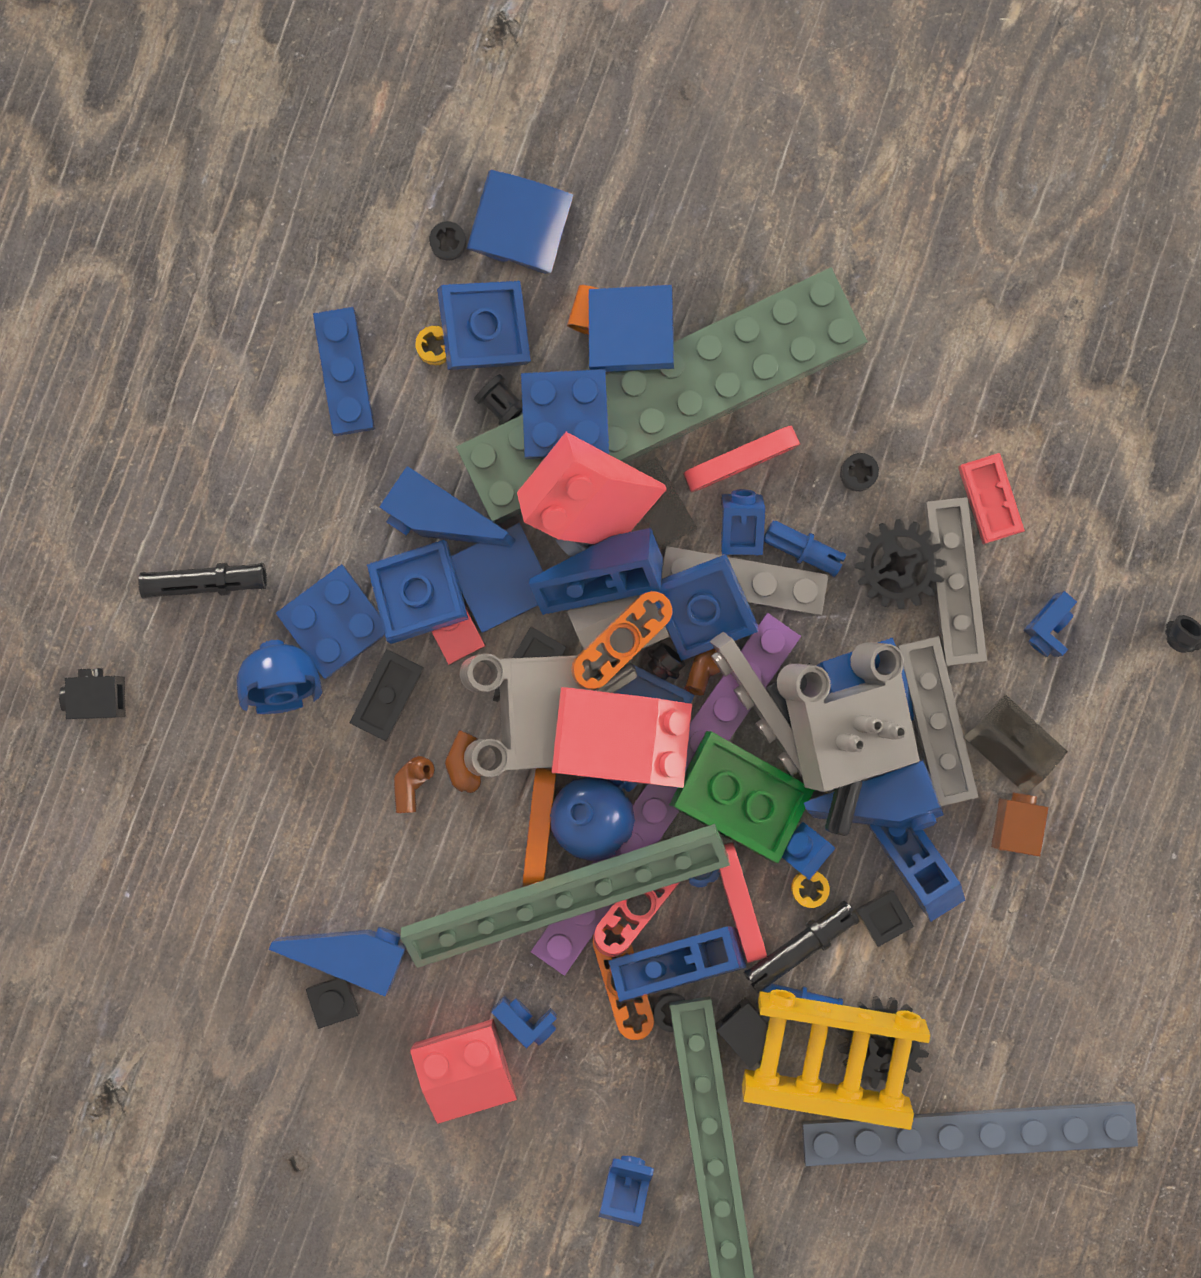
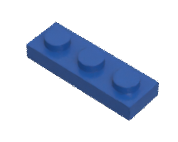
(343, 371)

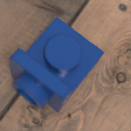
(742, 523)
(1052, 616)
(516, 1019)

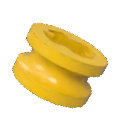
(429, 357)
(805, 900)

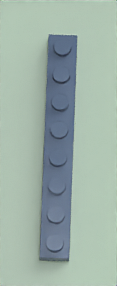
(972, 1134)

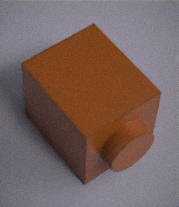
(1020, 825)

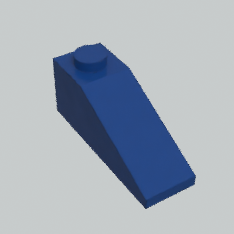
(434, 513)
(604, 572)
(891, 800)
(921, 869)
(358, 957)
(678, 963)

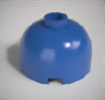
(277, 678)
(591, 818)

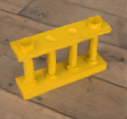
(847, 1098)

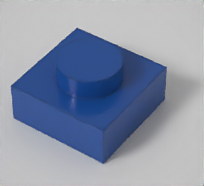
(807, 850)

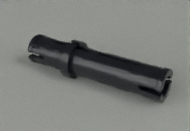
(205, 580)
(802, 946)

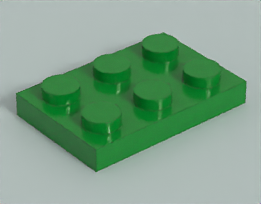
(741, 797)

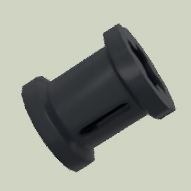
(489, 394)

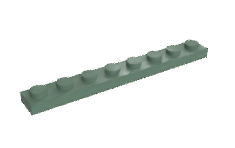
(565, 896)
(711, 1138)

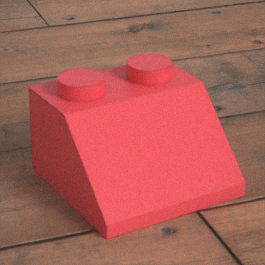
(463, 1071)

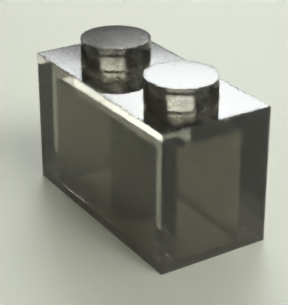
(1015, 744)

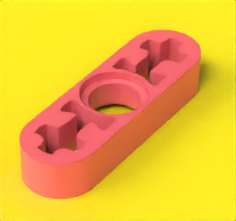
(741, 458)
(742, 908)
(628, 935)

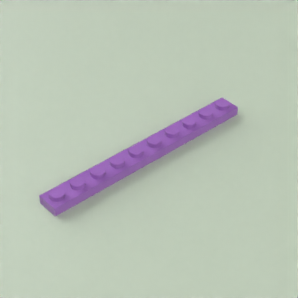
(720, 714)

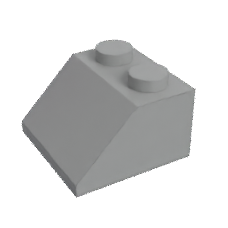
(595, 618)

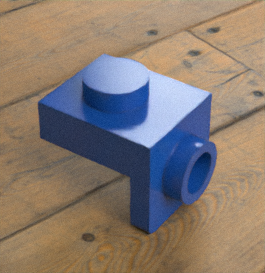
(626, 1190)

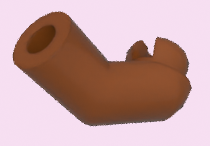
(701, 670)
(459, 775)
(408, 780)

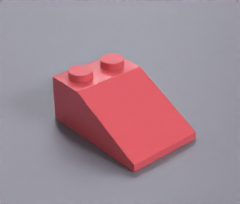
(586, 494)
(621, 737)

